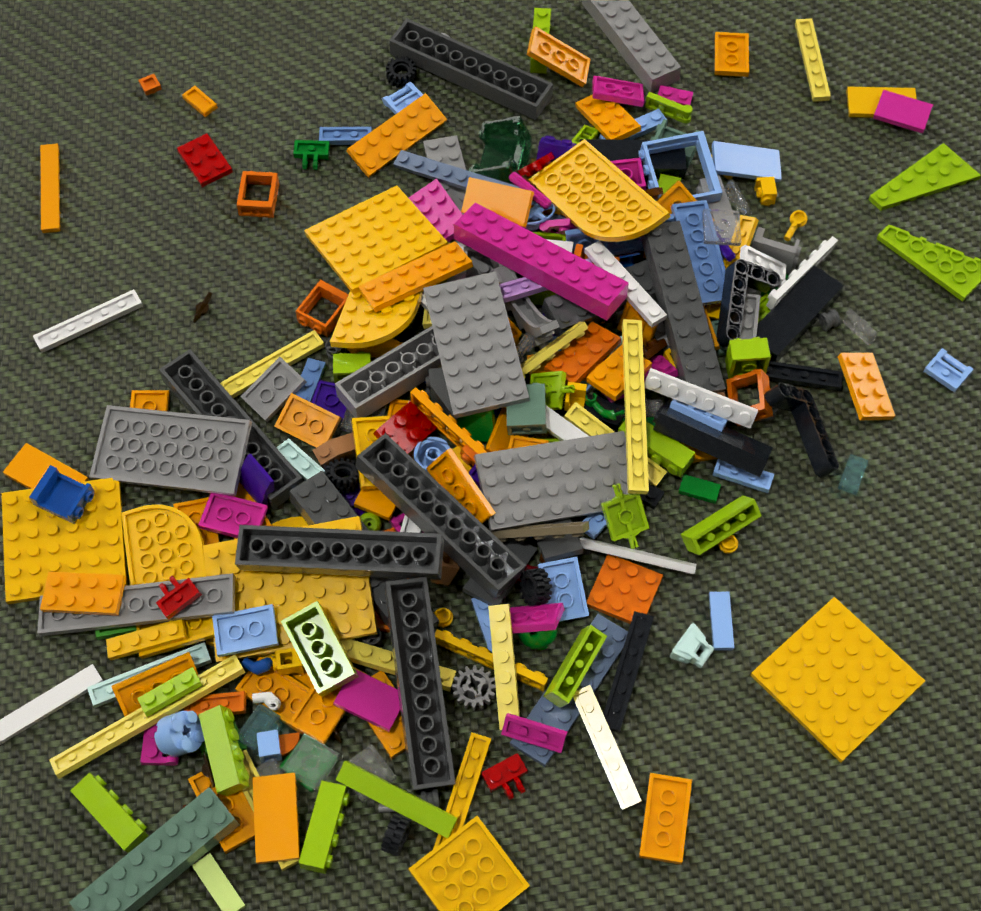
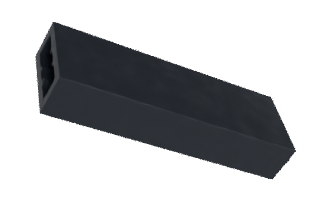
(667, 162)
(798, 311)
(725, 445)

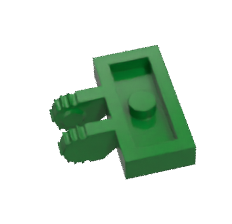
(311, 150)

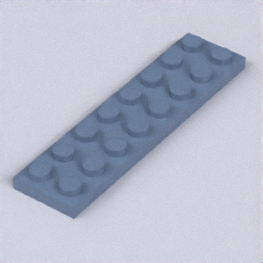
(564, 717)

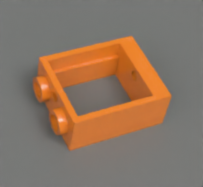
(264, 208)
(328, 292)
(754, 376)

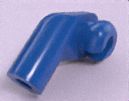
(257, 667)

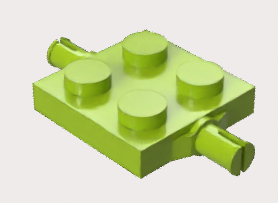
(554, 387)
(625, 516)

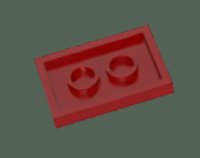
(204, 160)
(407, 427)

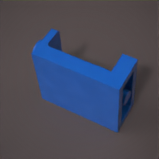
(61, 495)

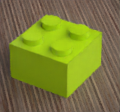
(747, 355)

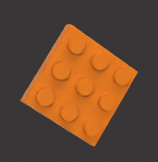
(623, 589)

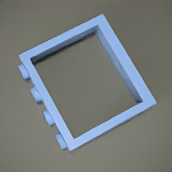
(681, 141)

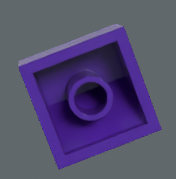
(550, 144)

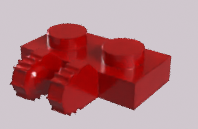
(537, 165)
(178, 598)
(504, 773)

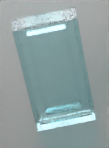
(853, 474)

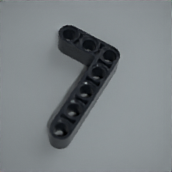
(736, 280)
(809, 425)

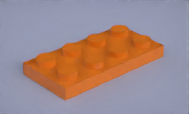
(584, 353)

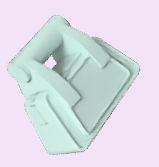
(689, 644)

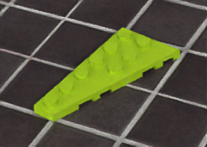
(926, 177)
(939, 262)

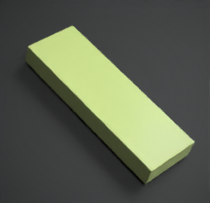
(218, 884)

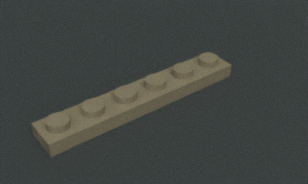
(541, 531)

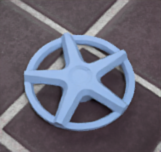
(536, 212)

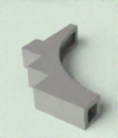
(526, 313)

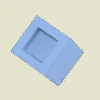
(269, 746)

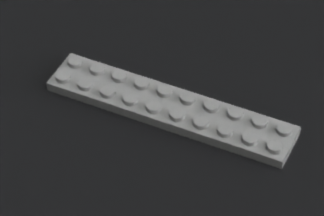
(448, 151)
(140, 607)

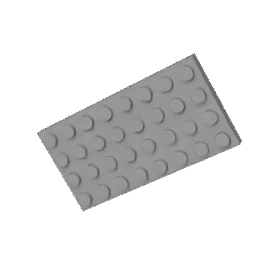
(475, 345)
(171, 450)
(552, 479)

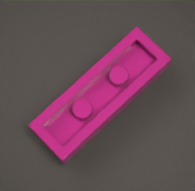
(534, 732)

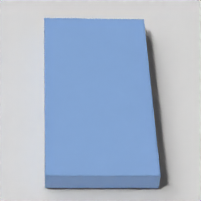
(746, 161)

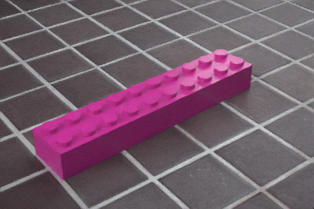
(541, 261)

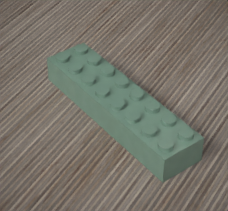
(160, 857)

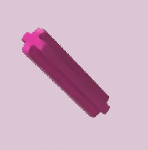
(538, 197)

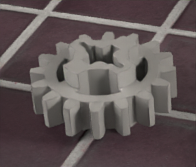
(467, 691)

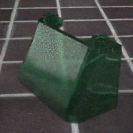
(505, 148)

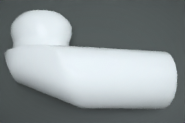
(268, 699)

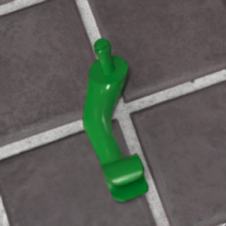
(609, 414)

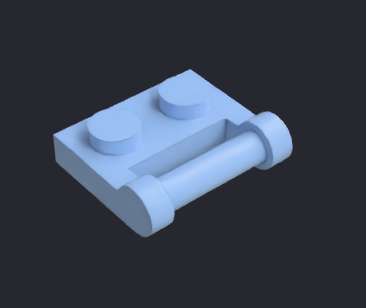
(404, 101)
(945, 373)

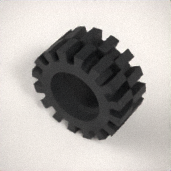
(401, 64)
(343, 467)
(535, 586)
(396, 834)

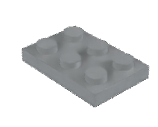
(273, 389)

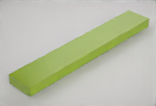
(397, 799)

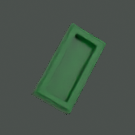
(699, 489)

